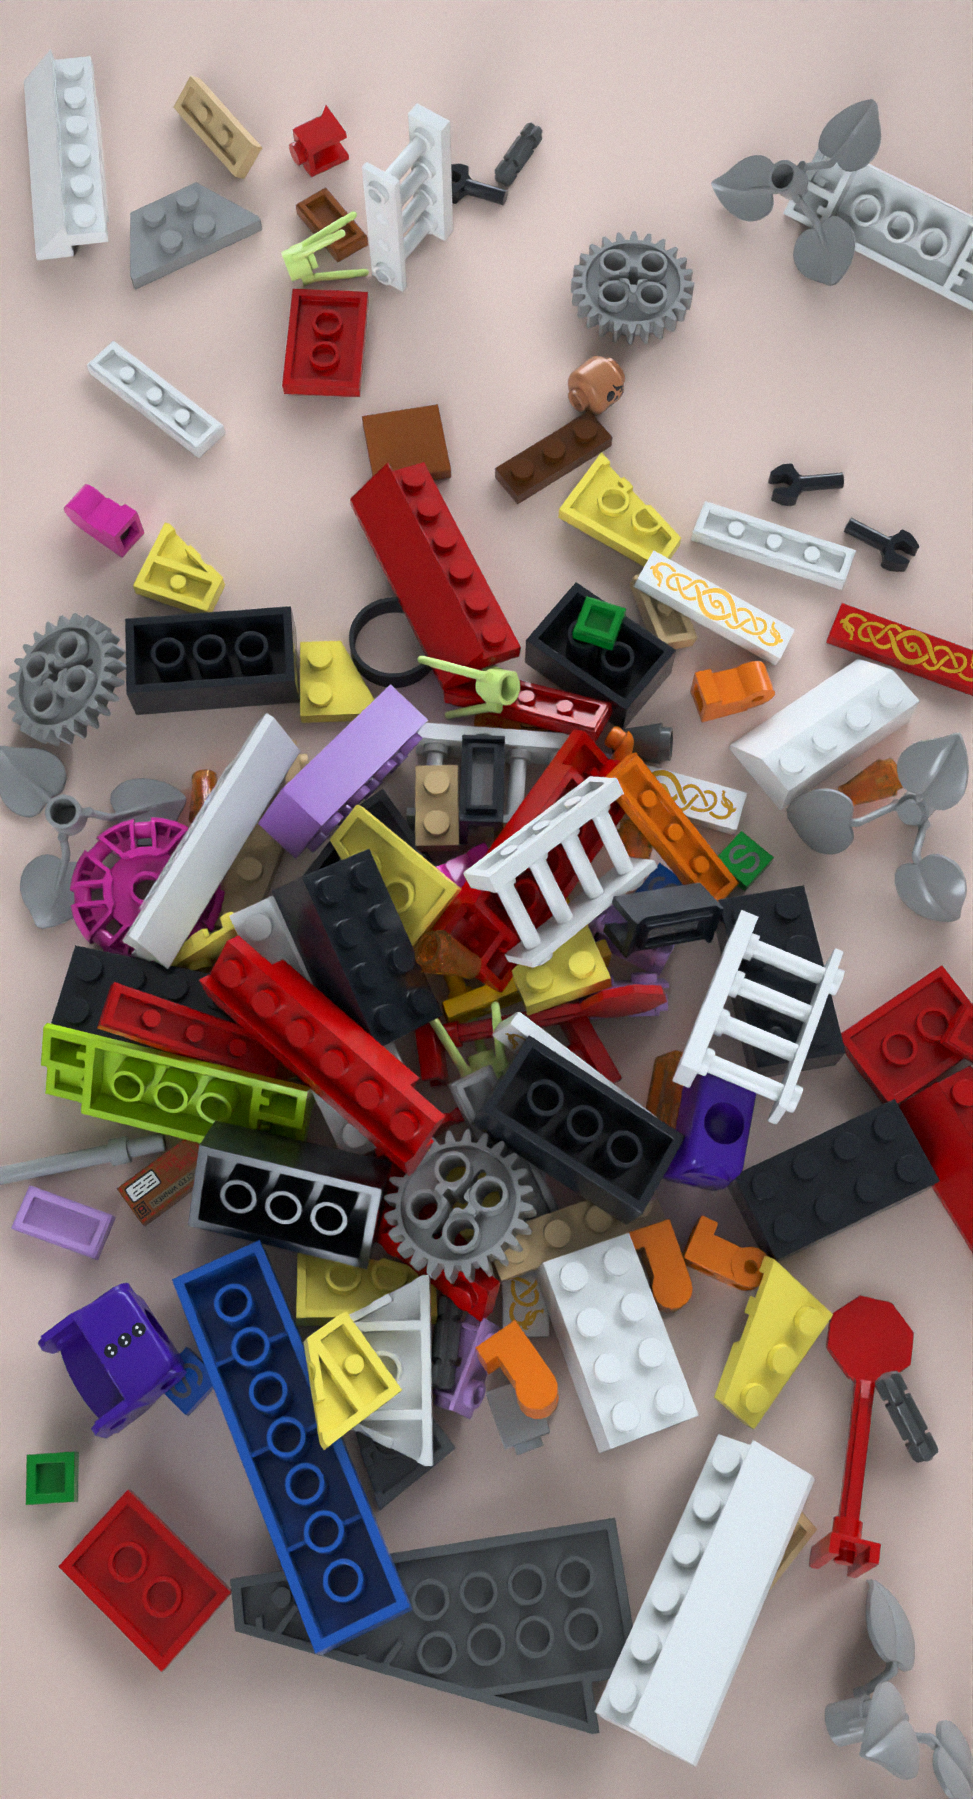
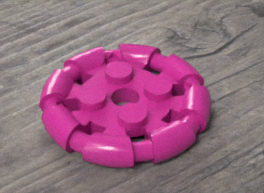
(122, 880)

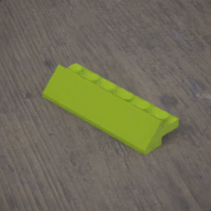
(167, 1089)

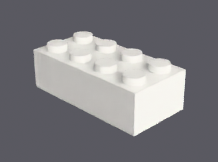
(614, 1342)

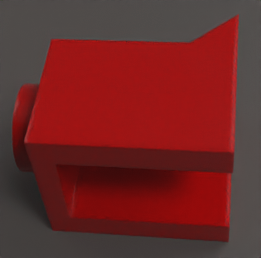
(318, 144)

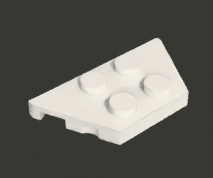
(401, 1337)

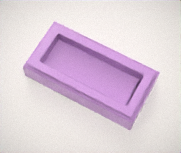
(63, 1222)

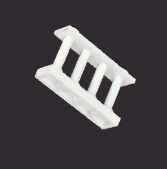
(431, 203)
(521, 750)
(530, 850)
(715, 1020)

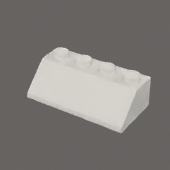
(825, 730)

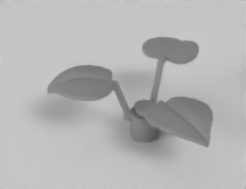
(749, 186)
(36, 778)
(935, 779)
(883, 1721)

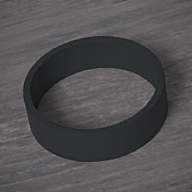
(397, 680)

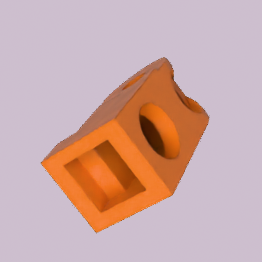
(731, 690)
(721, 1258)
(664, 1265)
(524, 1369)

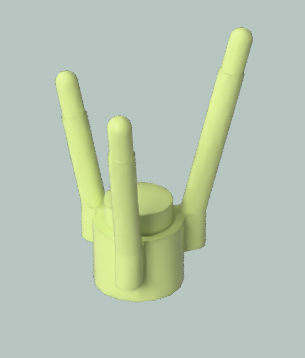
(301, 258)
(493, 685)
(483, 1057)

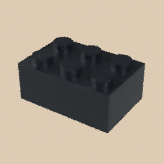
(618, 676)

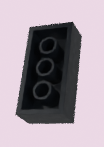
(211, 660)
(787, 925)
(358, 947)
(93, 973)
(579, 1131)
(832, 1182)
(289, 1193)

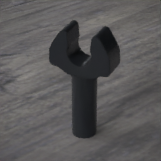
(467, 186)
(787, 474)
(885, 544)

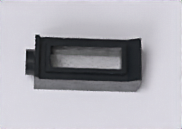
(481, 783)
(664, 918)

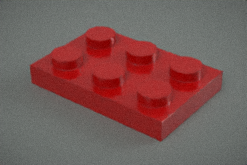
(325, 343)
(900, 1041)
(145, 1580)

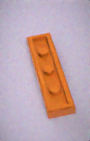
(670, 829)

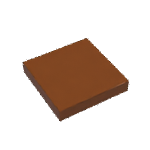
(407, 439)

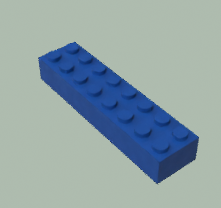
(305, 1493)

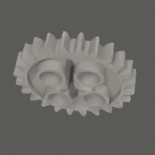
(632, 287)
(66, 679)
(493, 1227)

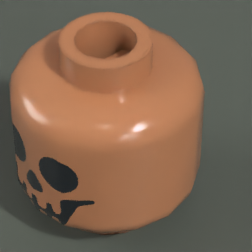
(596, 385)

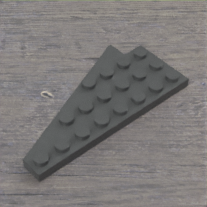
(491, 1620)

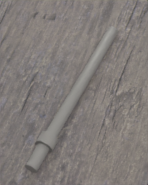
(117, 1151)

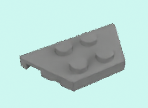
(184, 230)

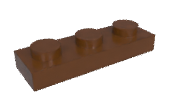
(553, 457)

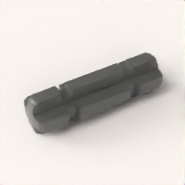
(518, 154)
(445, 1343)
(906, 1416)

